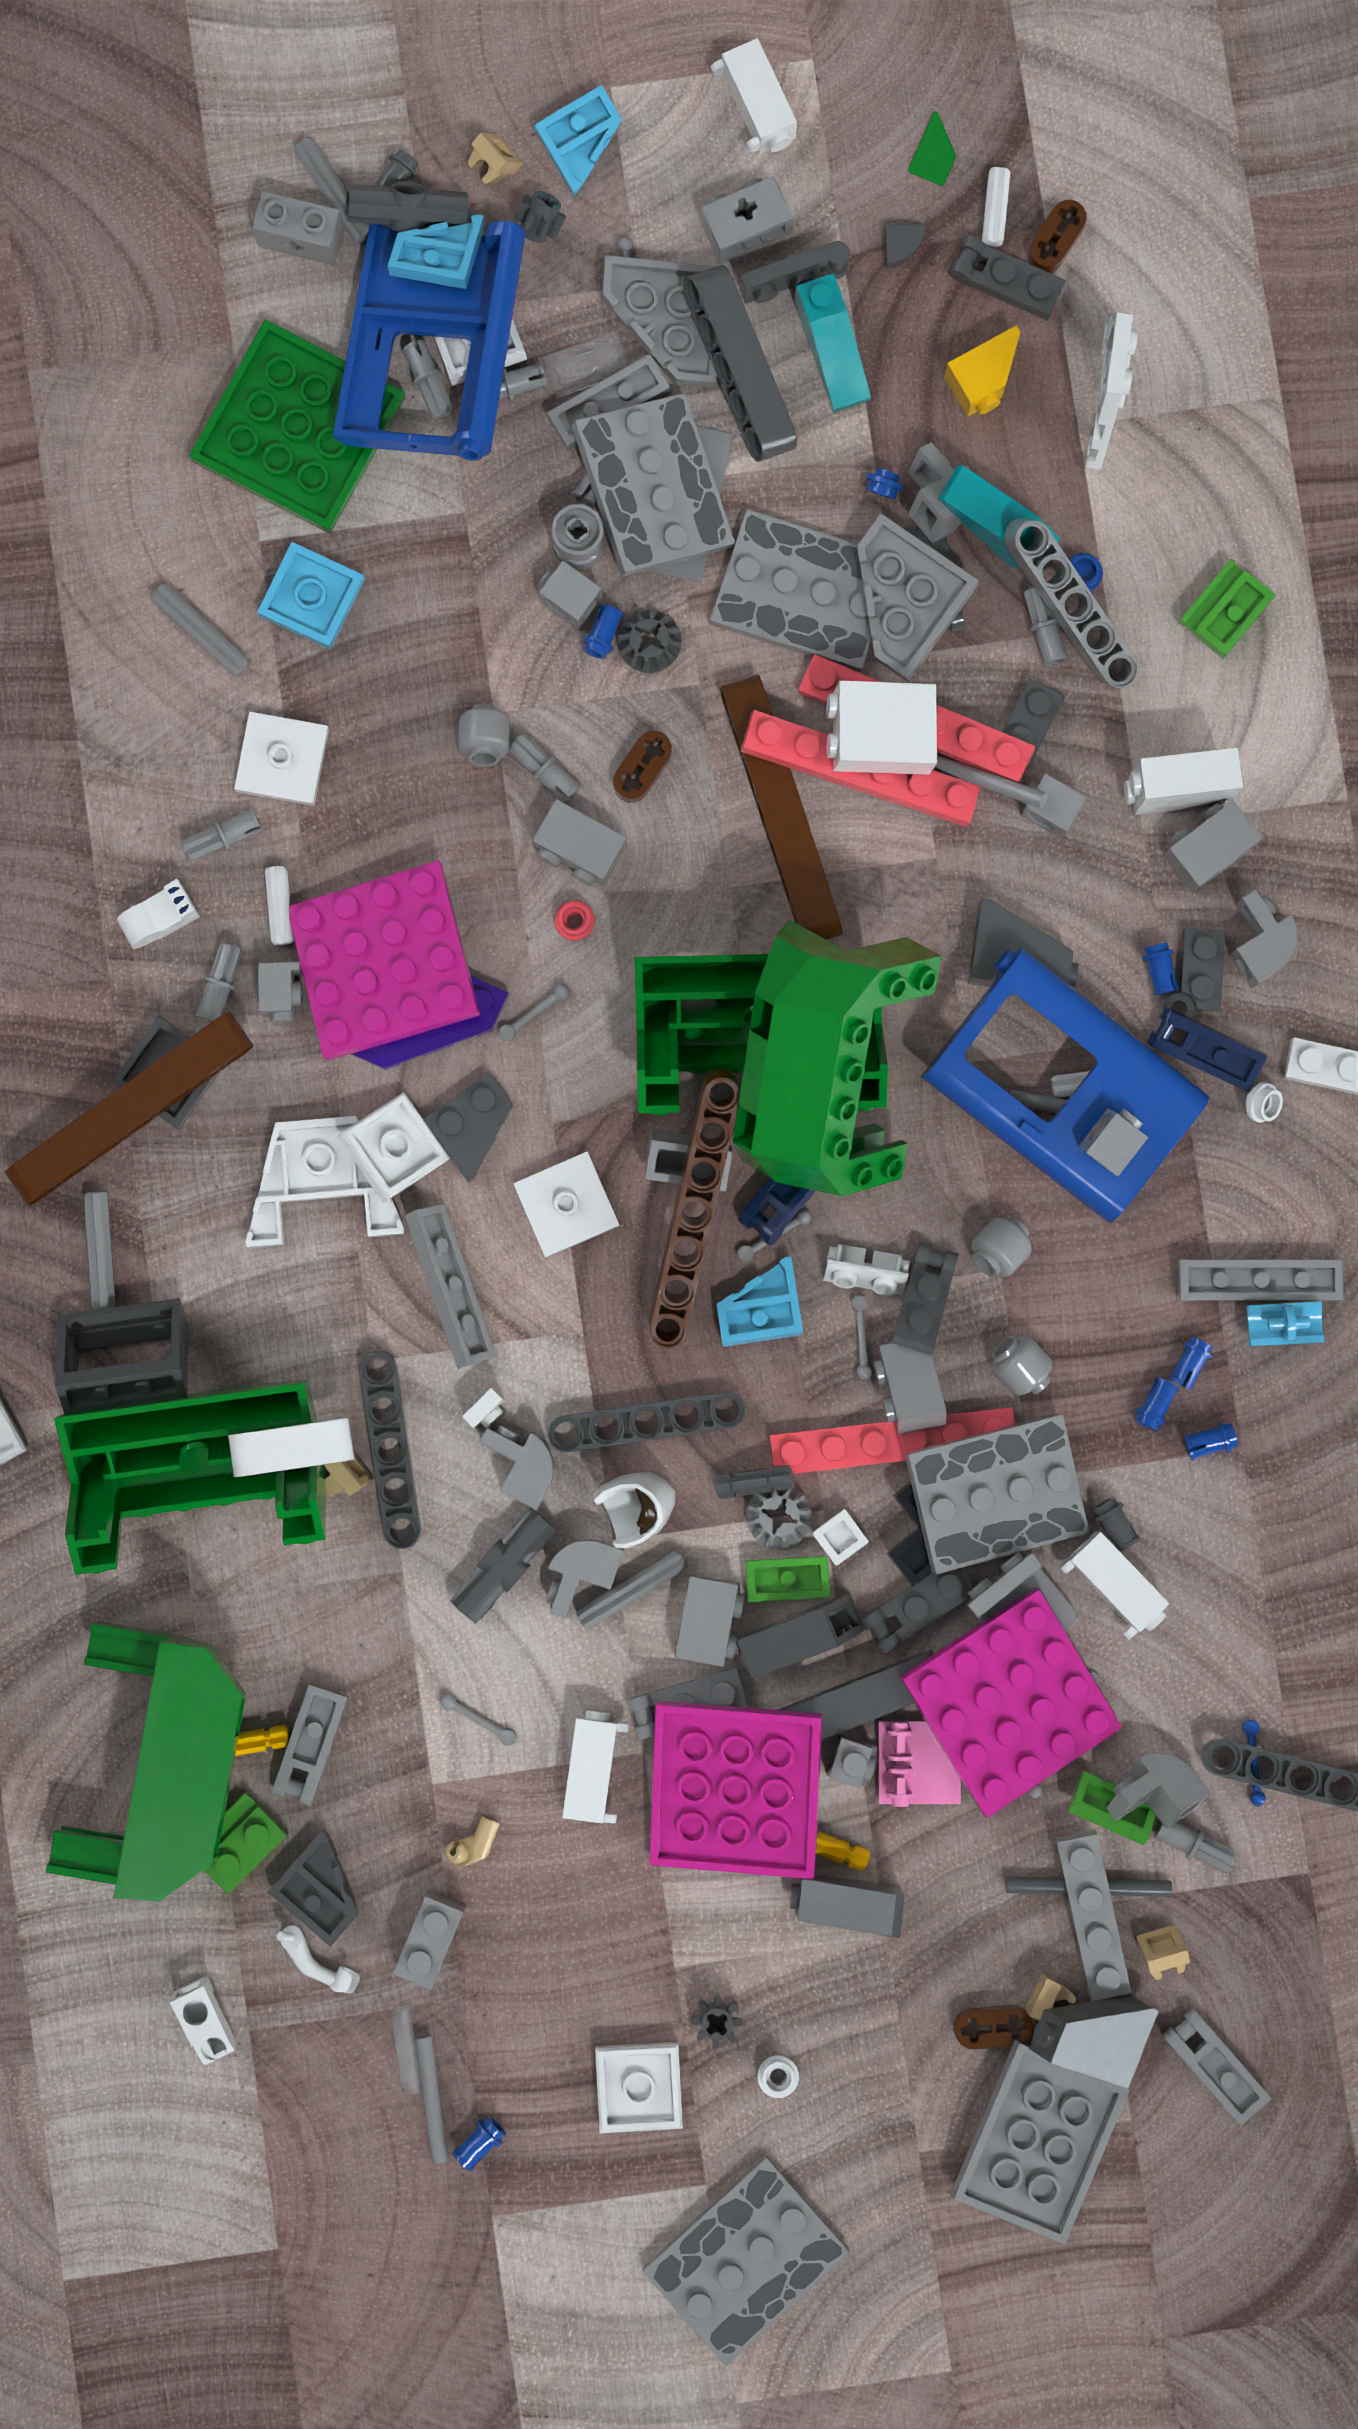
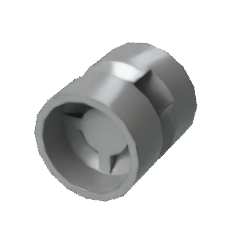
(578, 536)

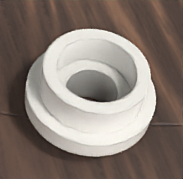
(1263, 1102)
(781, 2089)

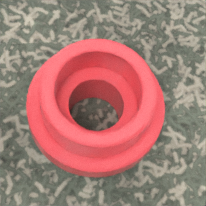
(574, 908)

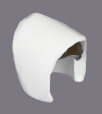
(636, 1506)

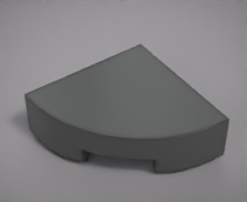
(902, 242)

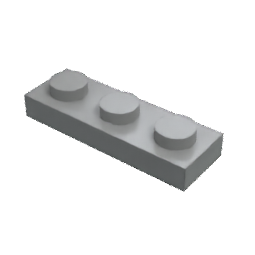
(628, 387)

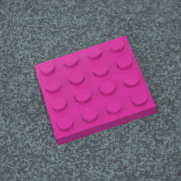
(383, 960)
(1010, 1702)
(736, 1789)

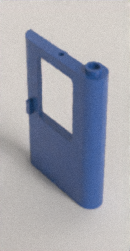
(429, 309)
(1123, 1077)

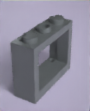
(126, 1382)

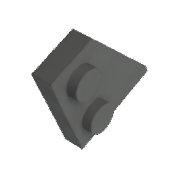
(470, 1123)
(317, 1891)

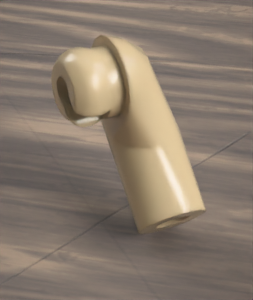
(475, 1847)

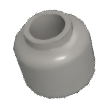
(483, 735)
(1001, 1247)
(1021, 1365)

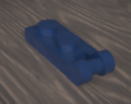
(1208, 1049)
(783, 1198)

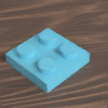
(311, 595)

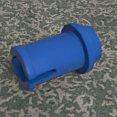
(602, 632)
(1161, 968)
(1191, 1362)
(1156, 1404)
(1211, 1441)
(479, 2143)

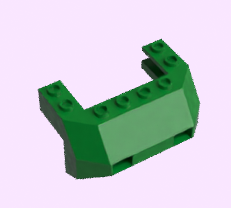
(698, 1020)
(811, 1057)
(179, 1459)
(179, 1771)

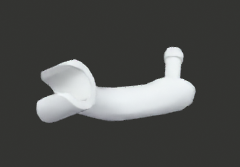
(295, 1944)

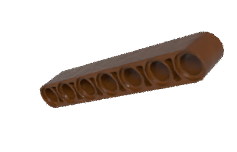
(783, 818)
(129, 1108)
(694, 1228)

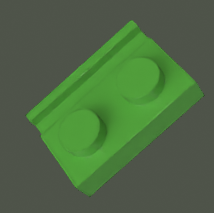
(1227, 609)
(245, 1841)

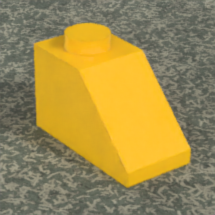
(982, 373)

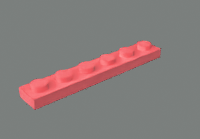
(956, 734)
(806, 752)
(875, 1441)

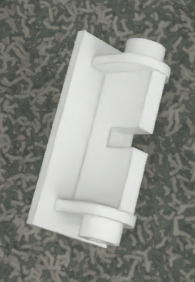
(884, 1276)

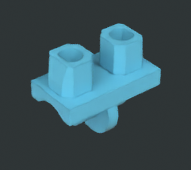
(1285, 1323)

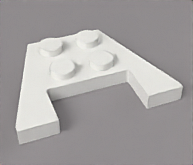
(1116, 379)
(312, 1164)

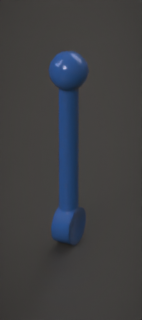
(1251, 1729)

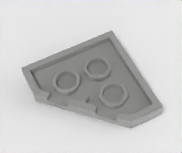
(653, 308)
(908, 595)

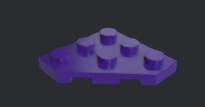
(392, 1054)

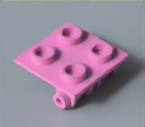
(914, 1766)

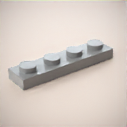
(1260, 1280)
(450, 1285)
(1093, 1915)

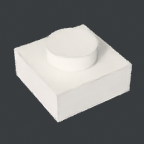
(485, 1410)
(840, 1537)

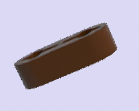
(1064, 241)
(634, 761)
(991, 2016)

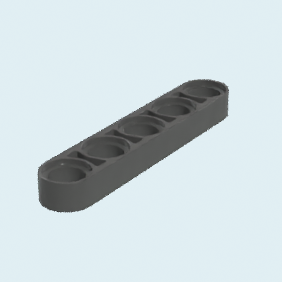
(626, 1417)
(378, 1432)
(1280, 1773)

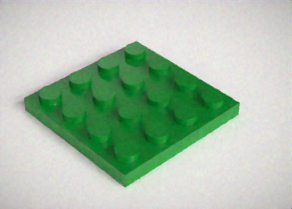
(279, 427)

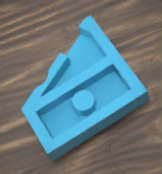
(579, 135)
(438, 253)
(762, 1309)

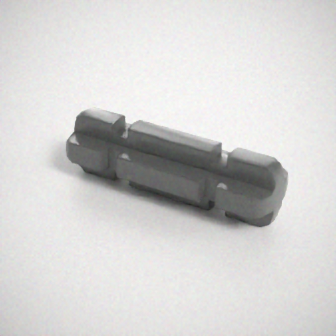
(754, 1481)

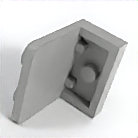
(1018, 1578)

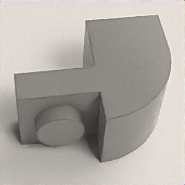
(932, 474)
(1272, 943)
(532, 1468)
(585, 1561)
(1163, 1784)

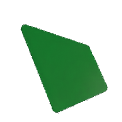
(934, 154)

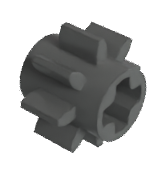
(540, 216)
(717, 2008)

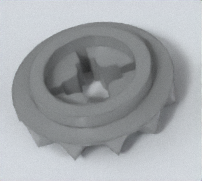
(788, 1533)

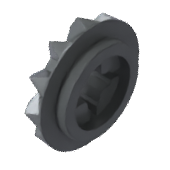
(652, 658)

